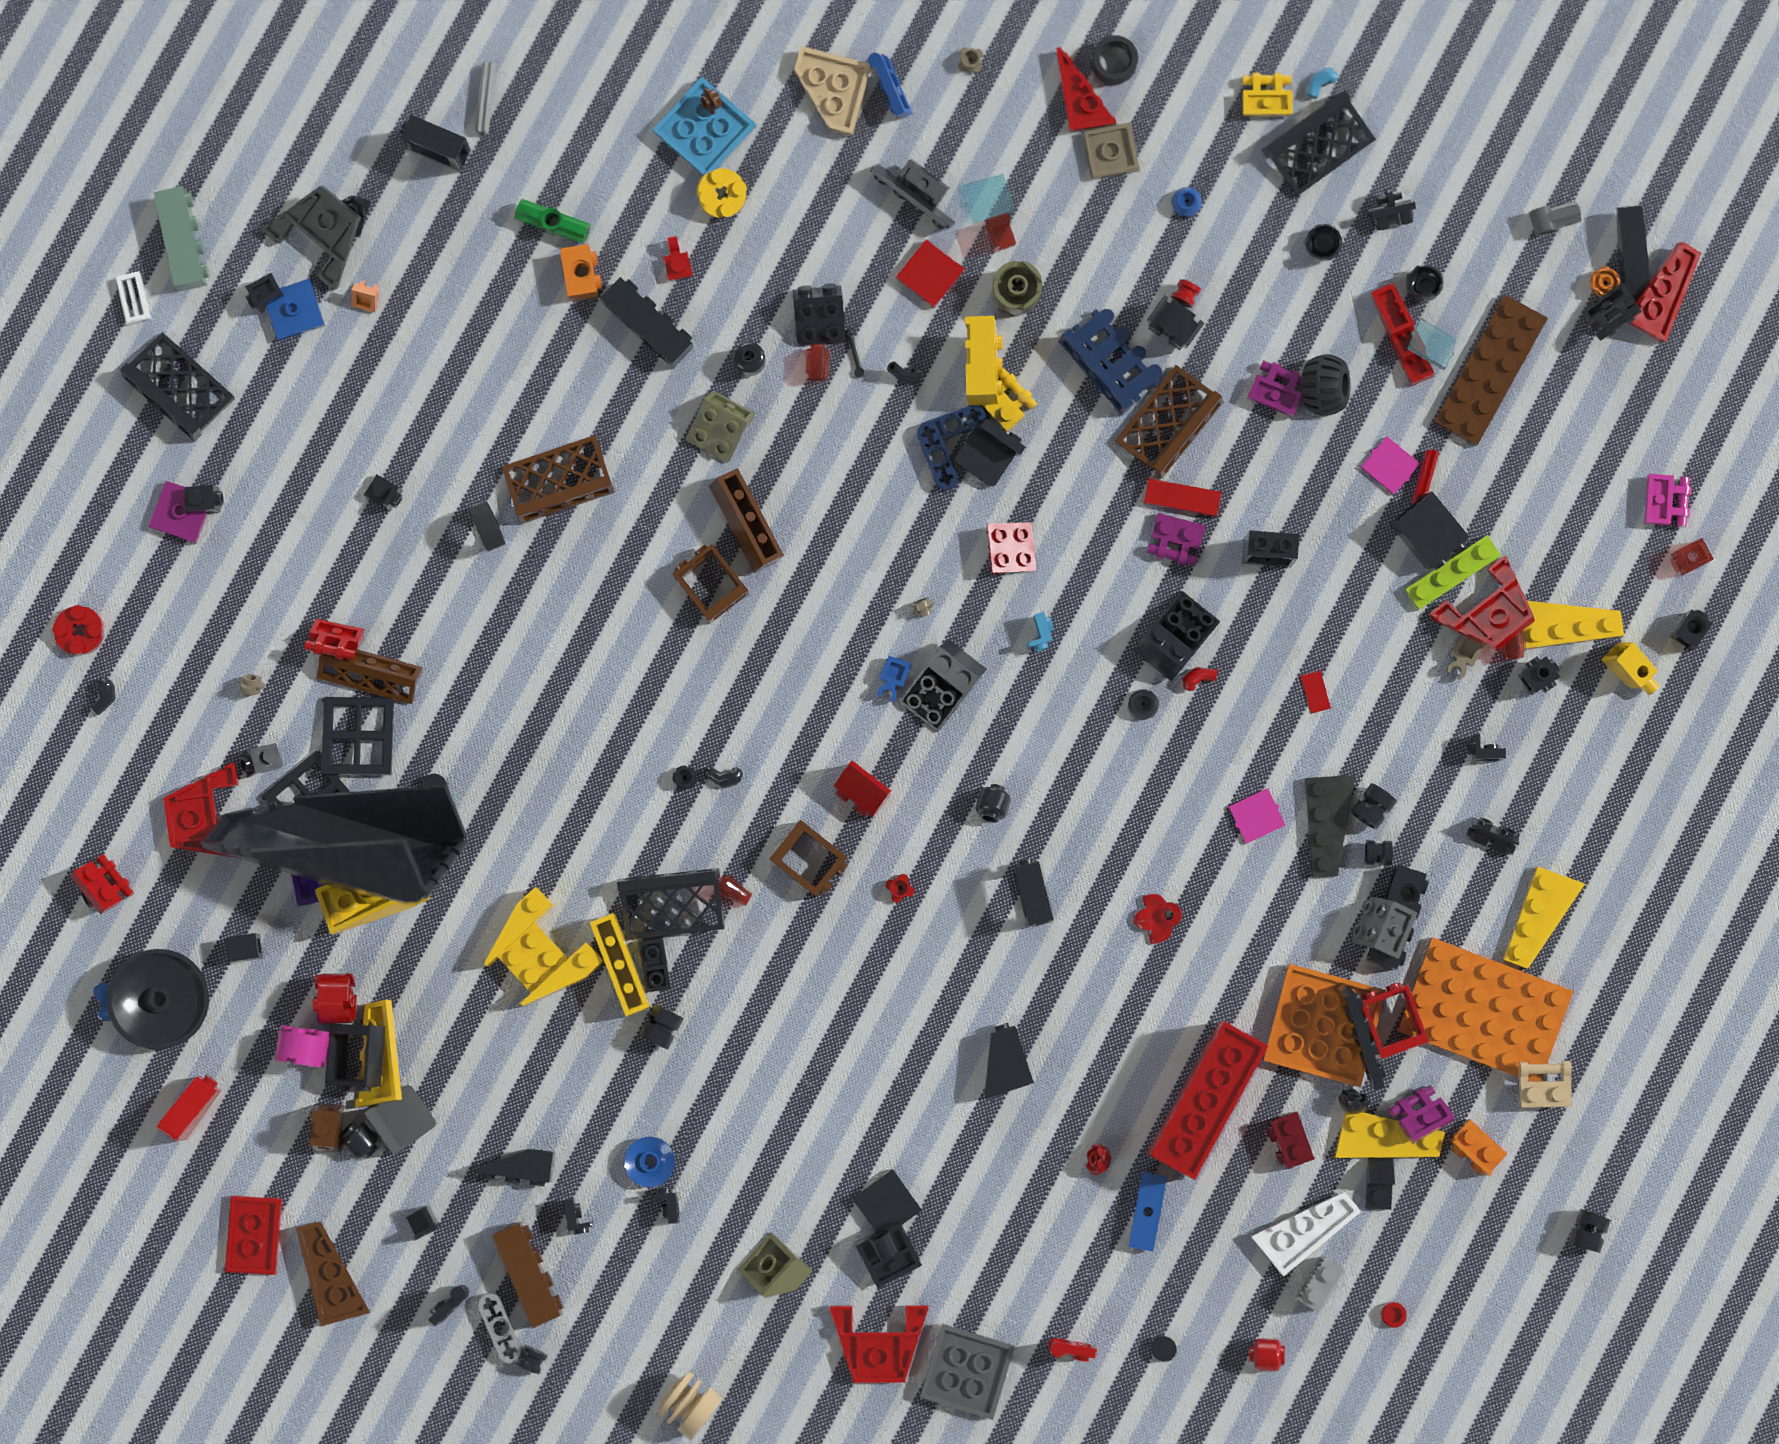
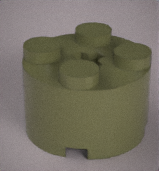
(1017, 274)

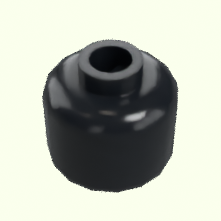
(754, 365)
(993, 803)
(359, 1140)

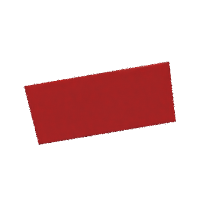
(1315, 692)

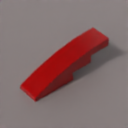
(1399, 328)

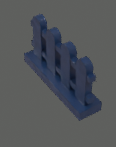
(1106, 379)

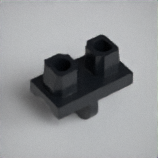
(1381, 214)

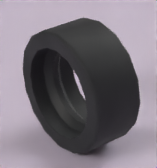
(1111, 41)
(487, 526)

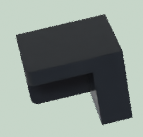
(244, 947)
(423, 1222)

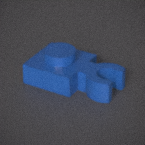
(895, 674)

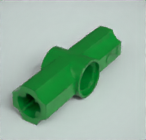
(538, 215)

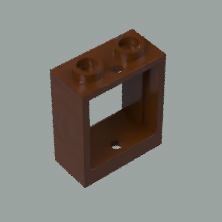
(727, 601)
(790, 841)

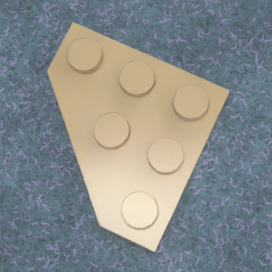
(834, 86)

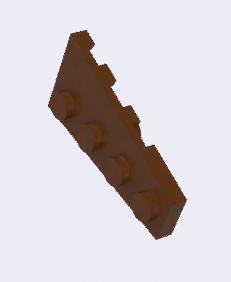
(330, 1281)

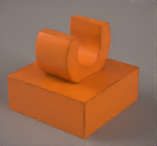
(364, 297)

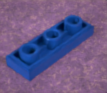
(1144, 1227)

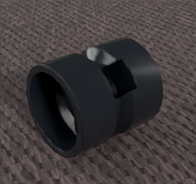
(1373, 807)
(661, 1026)
(1587, 1239)

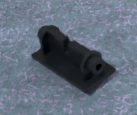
(1485, 830)

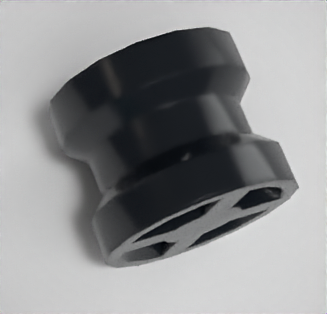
(532, 1359)

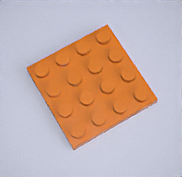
(1312, 1029)

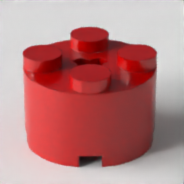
(335, 998)

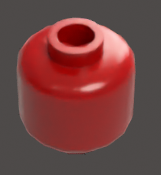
(1267, 1355)

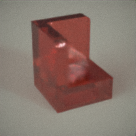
(1000, 232)

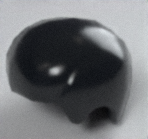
(1323, 242)
(1424, 283)

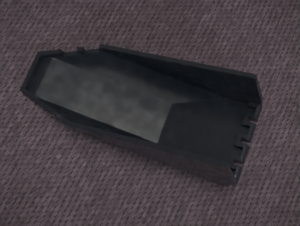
(359, 841)

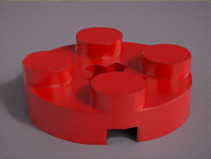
(64, 629)

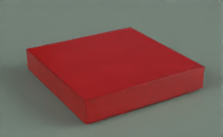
(930, 273)

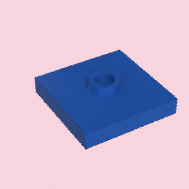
(295, 311)

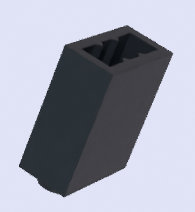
(1430, 531)

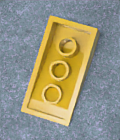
(350, 909)

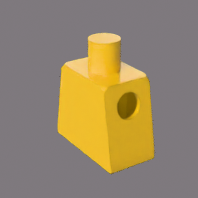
(1632, 666)

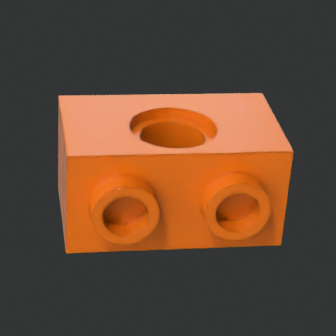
(580, 287)

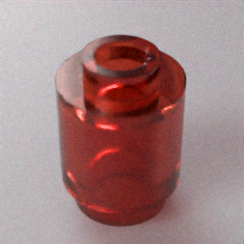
(817, 362)
(1514, 648)

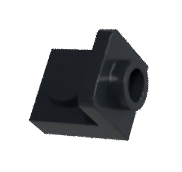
(263, 292)
(384, 493)
(1490, 752)
(671, 1207)
(573, 1212)

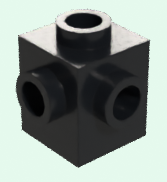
(1532, 678)

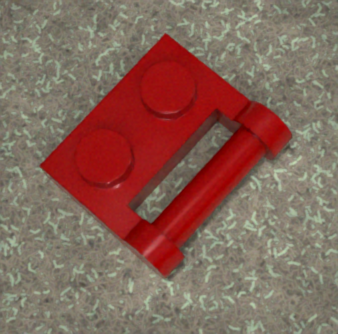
(1079, 1350)

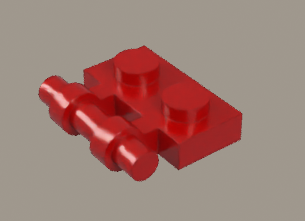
(340, 635)
(97, 888)

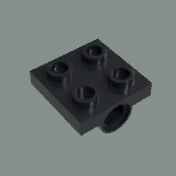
(888, 1254)

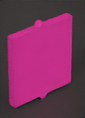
(1390, 465)
(1256, 816)

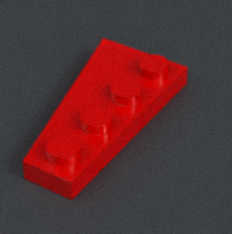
(1666, 292)

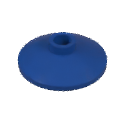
(636, 1161)

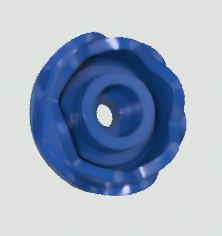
(1179, 205)

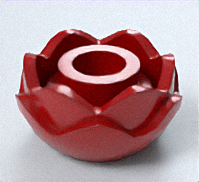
(1098, 1159)

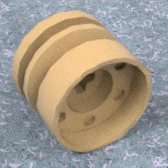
(689, 1405)

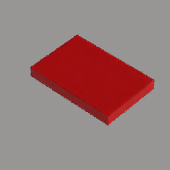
(253, 1235)

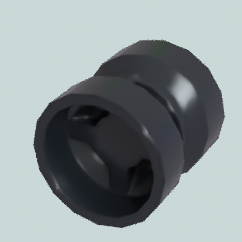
(1378, 852)

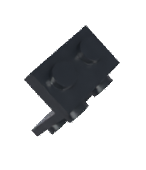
(819, 314)
(988, 451)

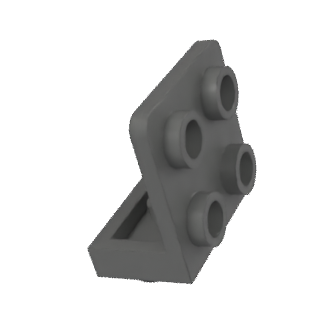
(400, 1121)

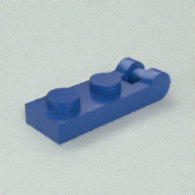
(890, 85)

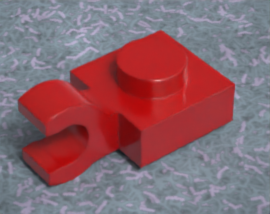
(677, 263)

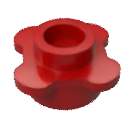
(906, 890)

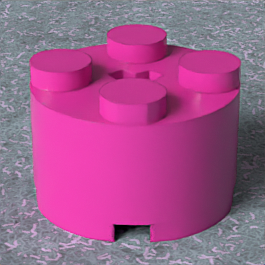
(302, 1046)

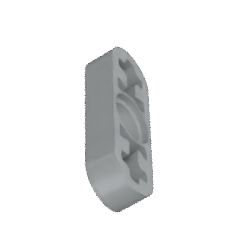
(510, 1330)

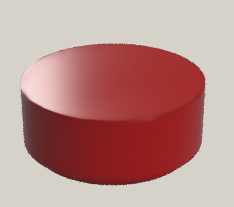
(1393, 1314)

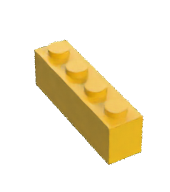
(620, 965)

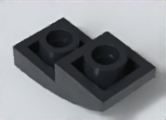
(654, 964)

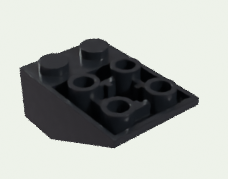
(1176, 636)
(942, 685)

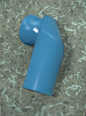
(1318, 79)

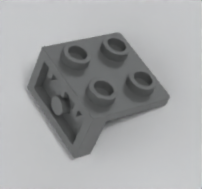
(1384, 926)

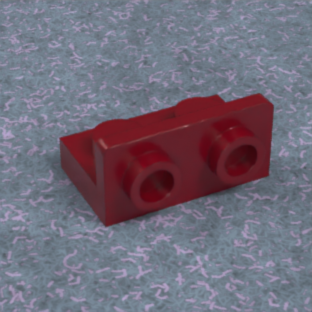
(1290, 1140)

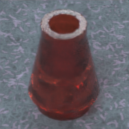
(733, 890)

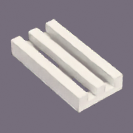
(138, 318)

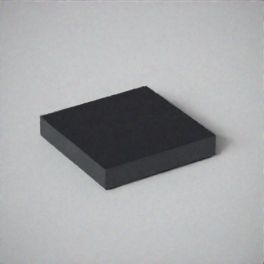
(887, 1202)

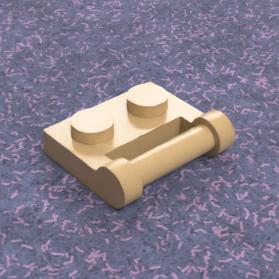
(1548, 1092)

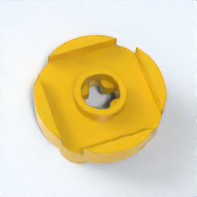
(708, 198)

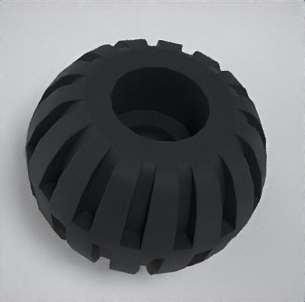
(1325, 385)

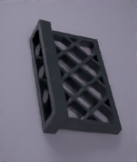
(1306, 126)
(158, 396)
(665, 882)

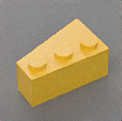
(983, 360)

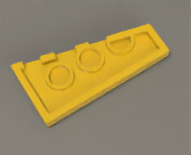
(381, 1014)
(1382, 1137)

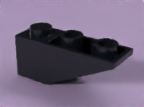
(528, 1165)

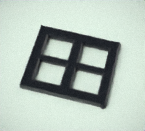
(357, 736)
(292, 777)

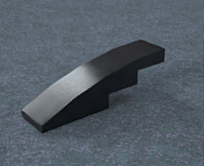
(1633, 249)

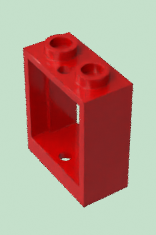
(1404, 1044)

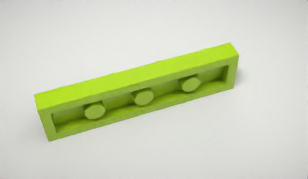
(1452, 572)

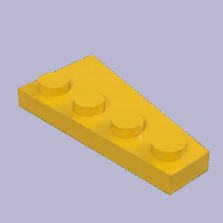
(1570, 624)
(1541, 911)

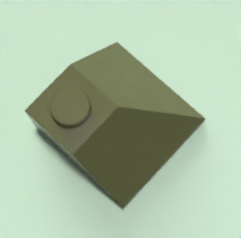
(774, 1268)

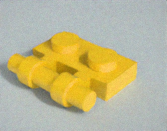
(1267, 102)
(1006, 410)

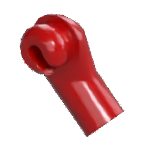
(1196, 675)

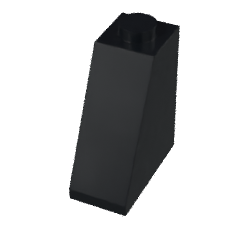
(1006, 1062)

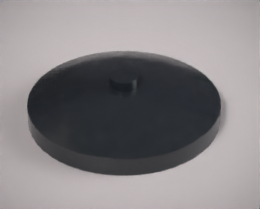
(157, 999)

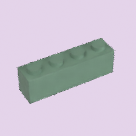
(181, 239)

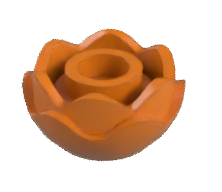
(1604, 274)

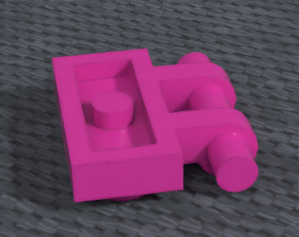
(1660, 497)

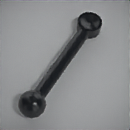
(859, 372)

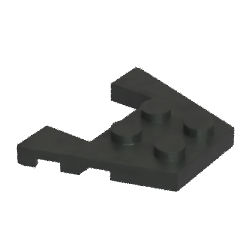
(325, 222)

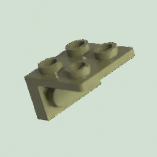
(719, 426)

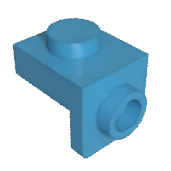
(1044, 627)

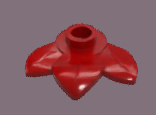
(1154, 918)

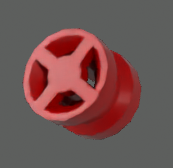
(1186, 293)

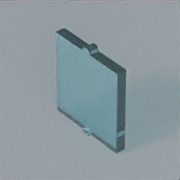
(987, 198)
(1432, 344)

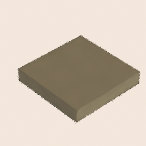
(1111, 151)

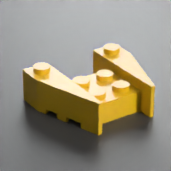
(533, 954)

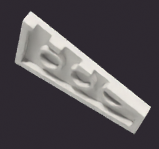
(1300, 1235)

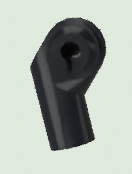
(903, 375)
(106, 695)
(725, 779)

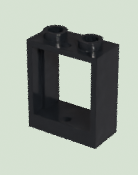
(435, 143)
(1280, 547)
(1032, 893)
(337, 1056)

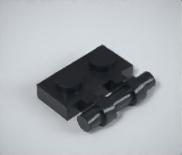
(1608, 307)
(444, 1309)

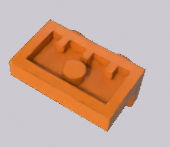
(1477, 1148)

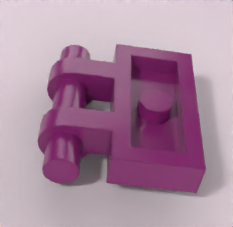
(1273, 394)
(1177, 532)
(1425, 1120)

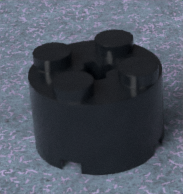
(1174, 322)

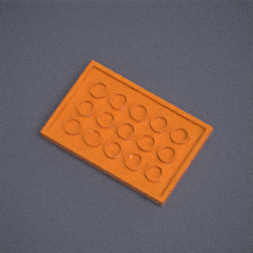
(1486, 1009)

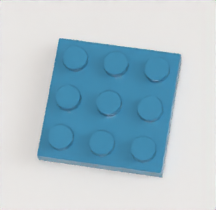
(700, 137)

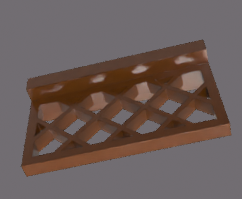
(1185, 435)
(568, 496)

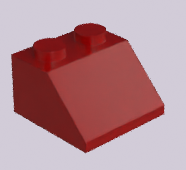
(861, 789)

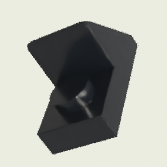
(1379, 1183)

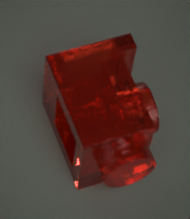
(1700, 552)

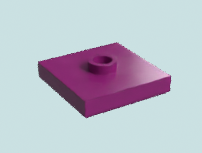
(171, 515)

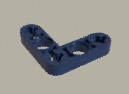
(941, 435)

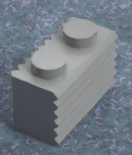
(1320, 1284)

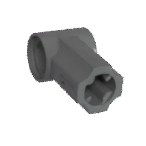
(1547, 219)

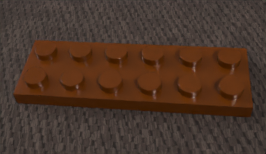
(1490, 370)

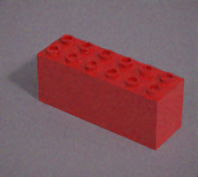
(1207, 1099)

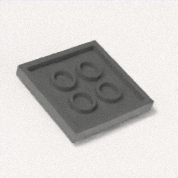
(967, 1371)

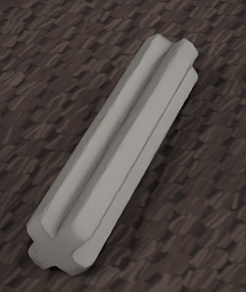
(485, 98)

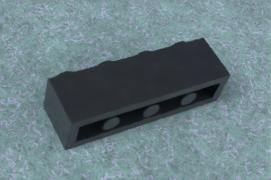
(646, 322)

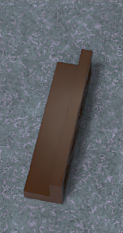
(369, 667)

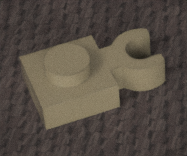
(1466, 652)

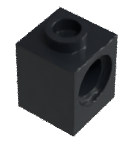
(1686, 638)

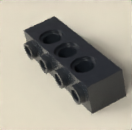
(1400, 878)

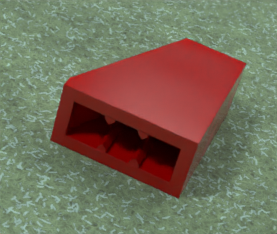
(189, 1108)

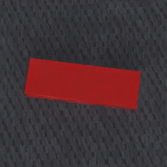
(1182, 497)

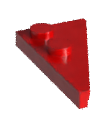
(1082, 105)

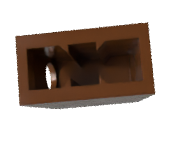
(326, 1128)

